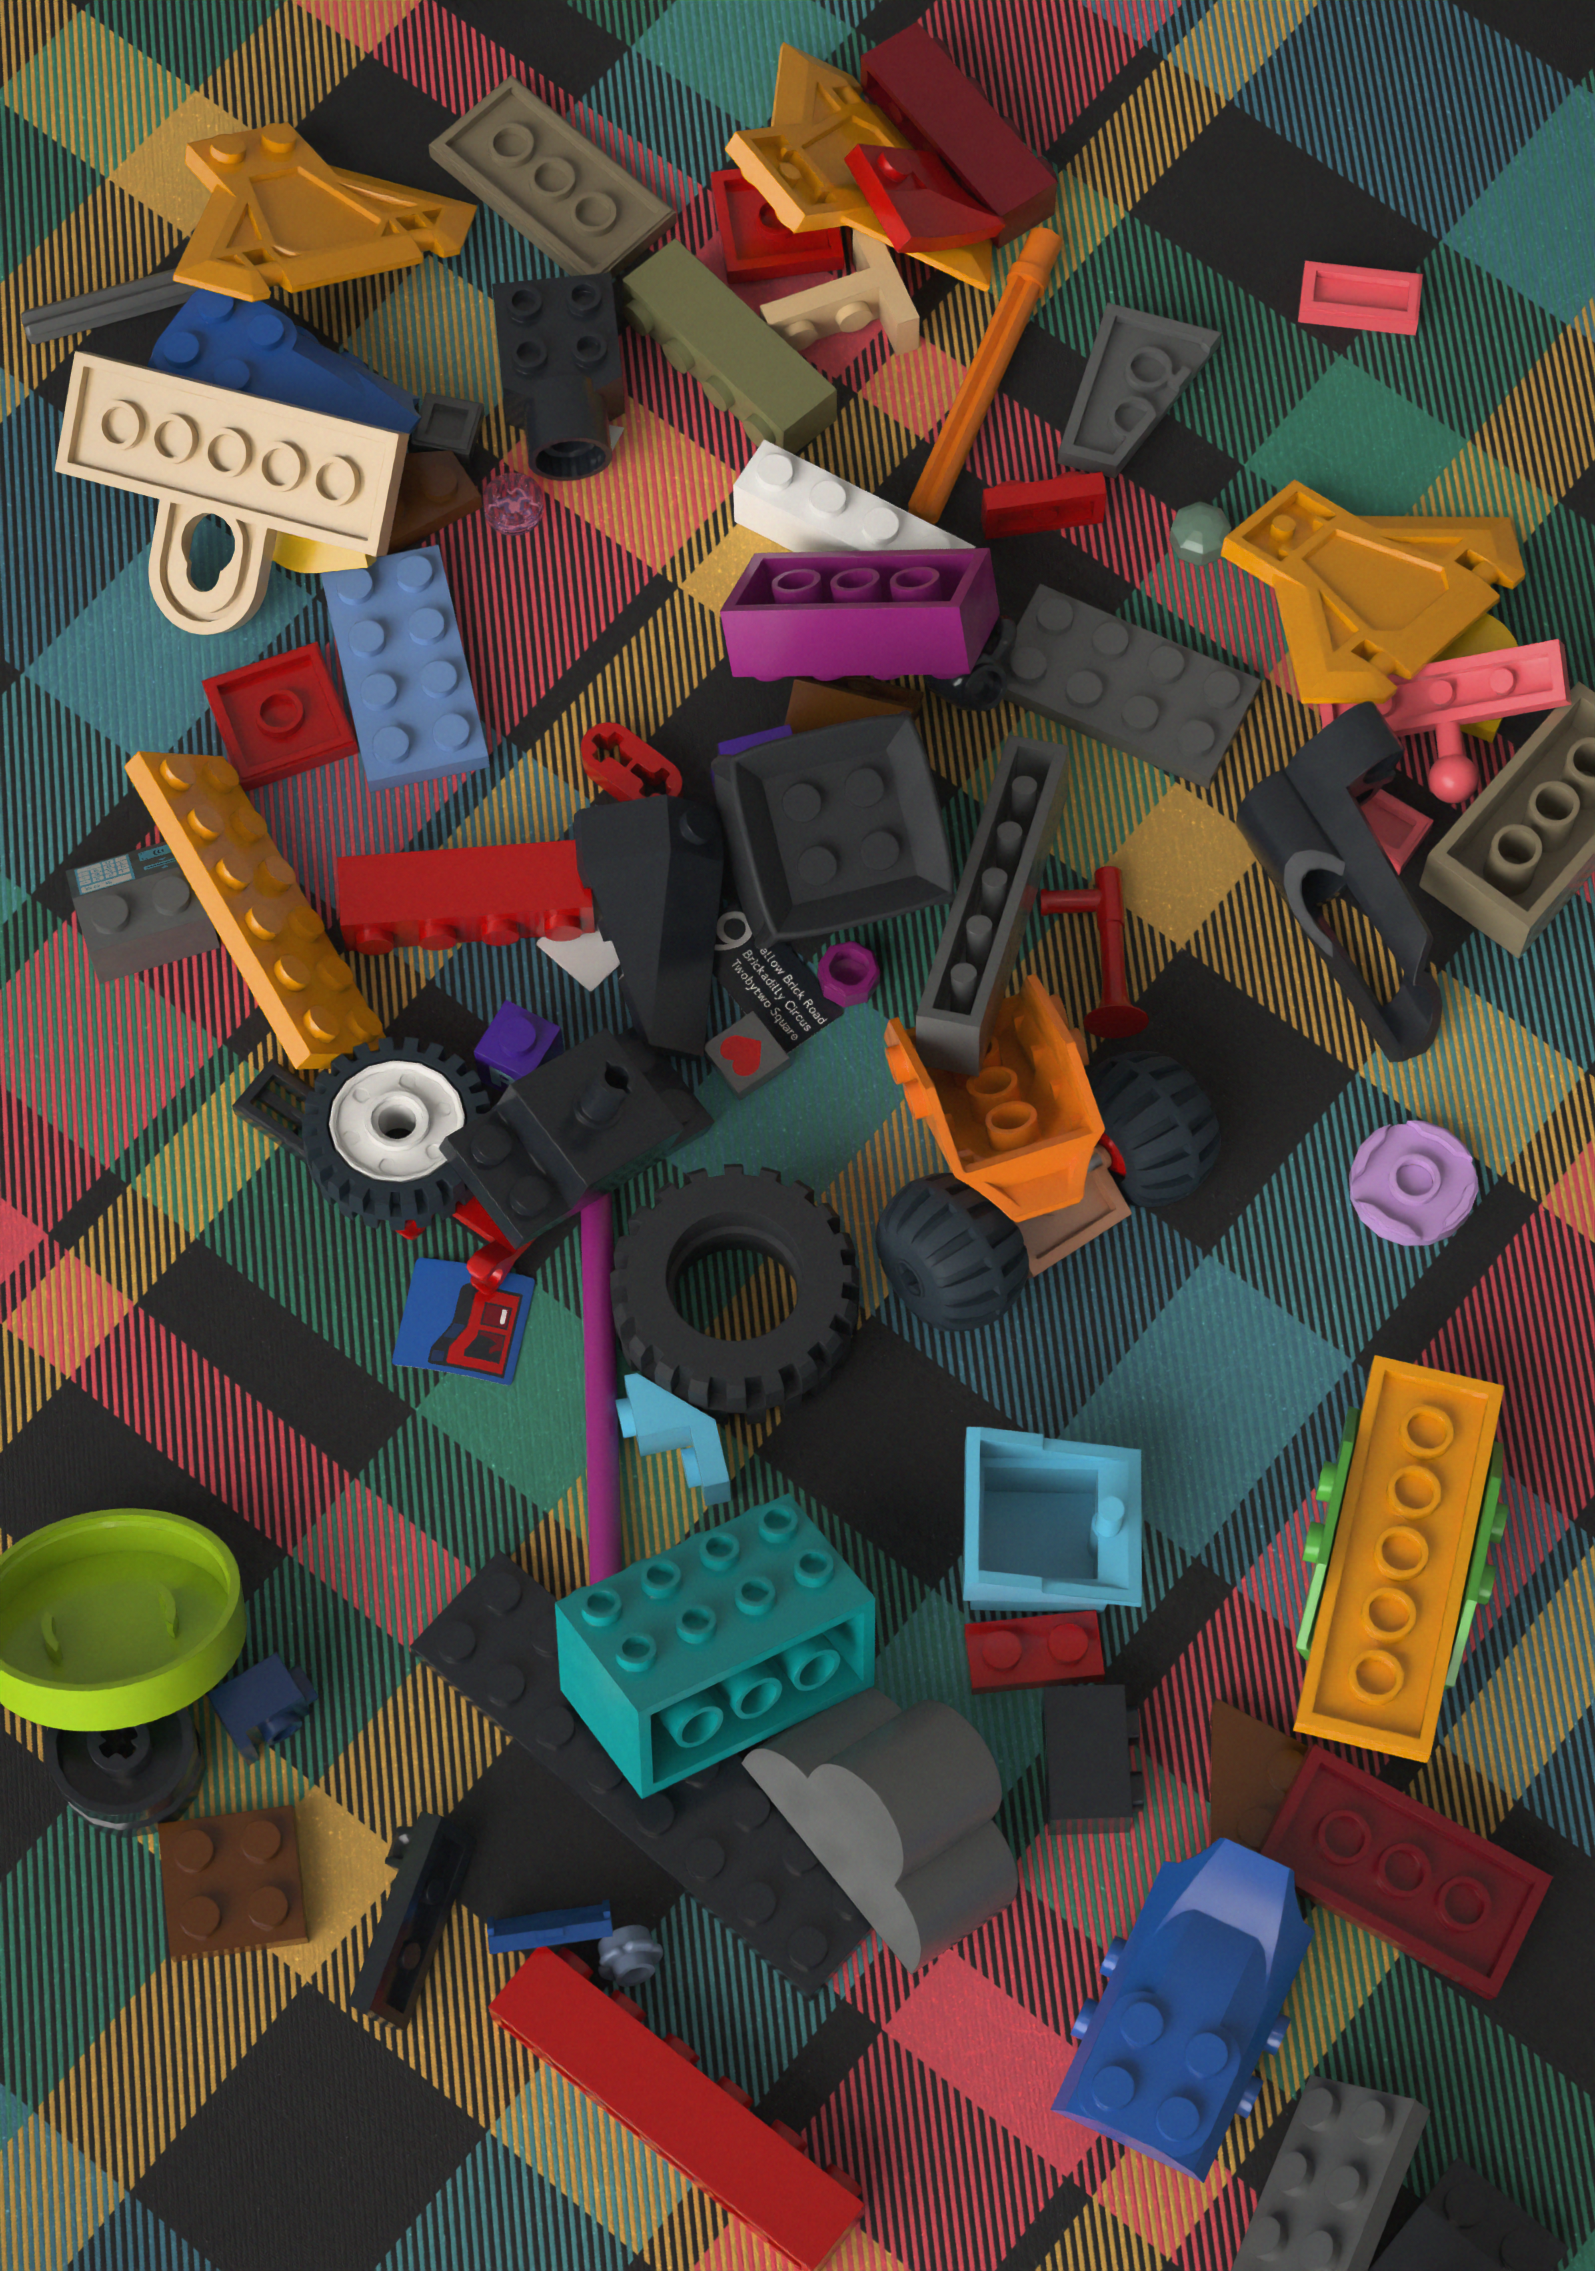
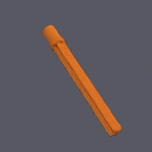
(1025, 284)

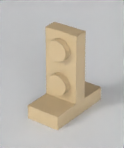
(850, 303)

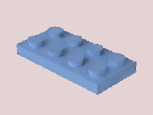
(405, 669)

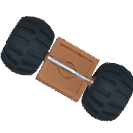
(966, 1261)

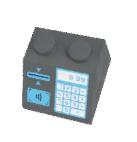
(139, 912)

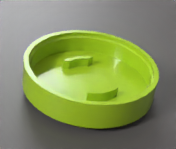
(116, 1619)

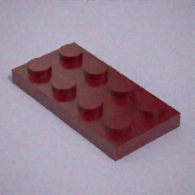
(1404, 1872)

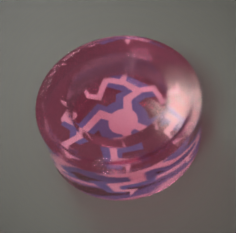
(513, 504)

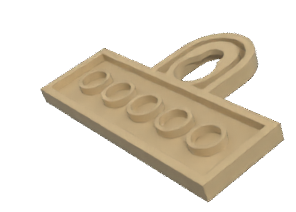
(231, 456)

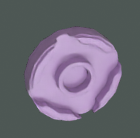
(1413, 1183)

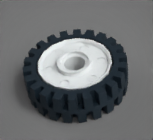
(380, 1093)

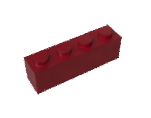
(950, 115)

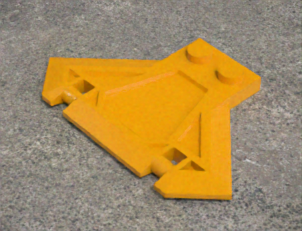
(803, 166)
(304, 223)
(1370, 587)

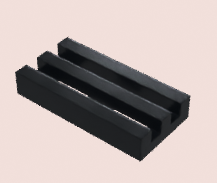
(264, 1123)

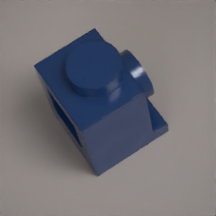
(263, 1705)

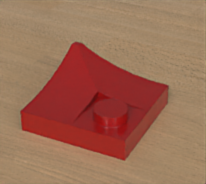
(919, 200)

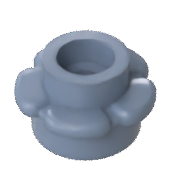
(628, 1955)

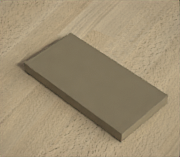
(552, 182)

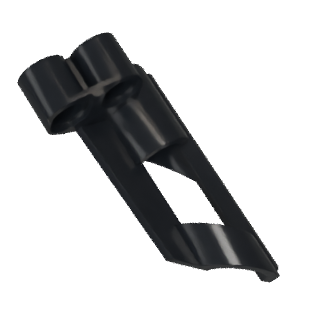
(1318, 843)

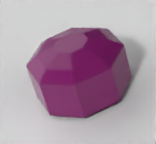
(848, 973)

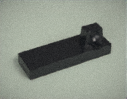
(430, 1871)

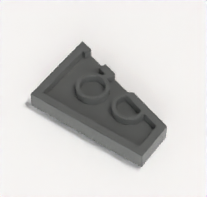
(1130, 385)

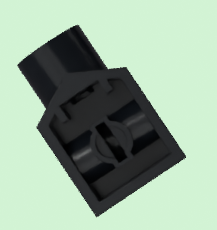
(561, 370)

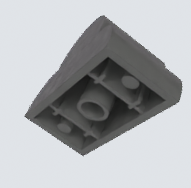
(897, 1816)

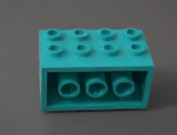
(715, 1644)

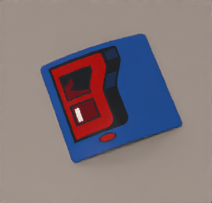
(458, 1327)

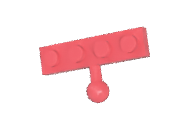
(1466, 693)

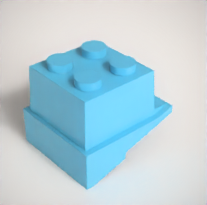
(1050, 1523)

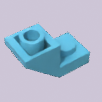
(669, 1423)

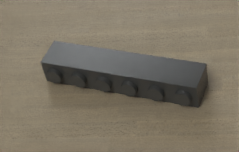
(992, 906)

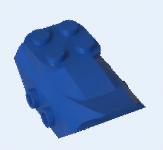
(267, 355)
(1189, 2008)

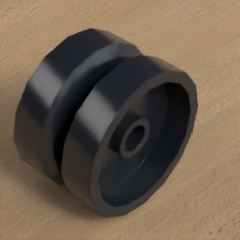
(134, 1792)

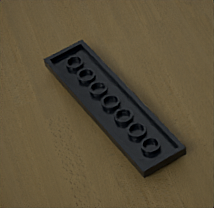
(705, 1833)

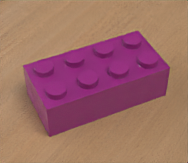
(861, 614)

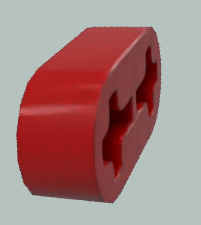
(635, 755)

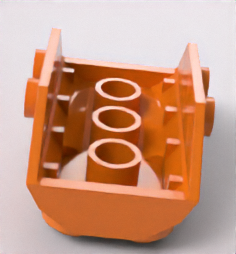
(1027, 1119)

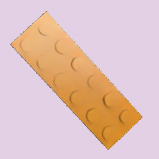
(256, 906)
(1399, 1559)

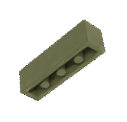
(728, 349)

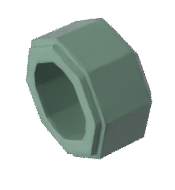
(1199, 533)

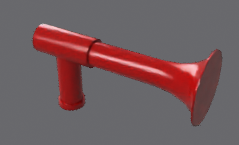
(1115, 1012)

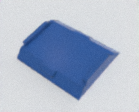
(549, 1928)

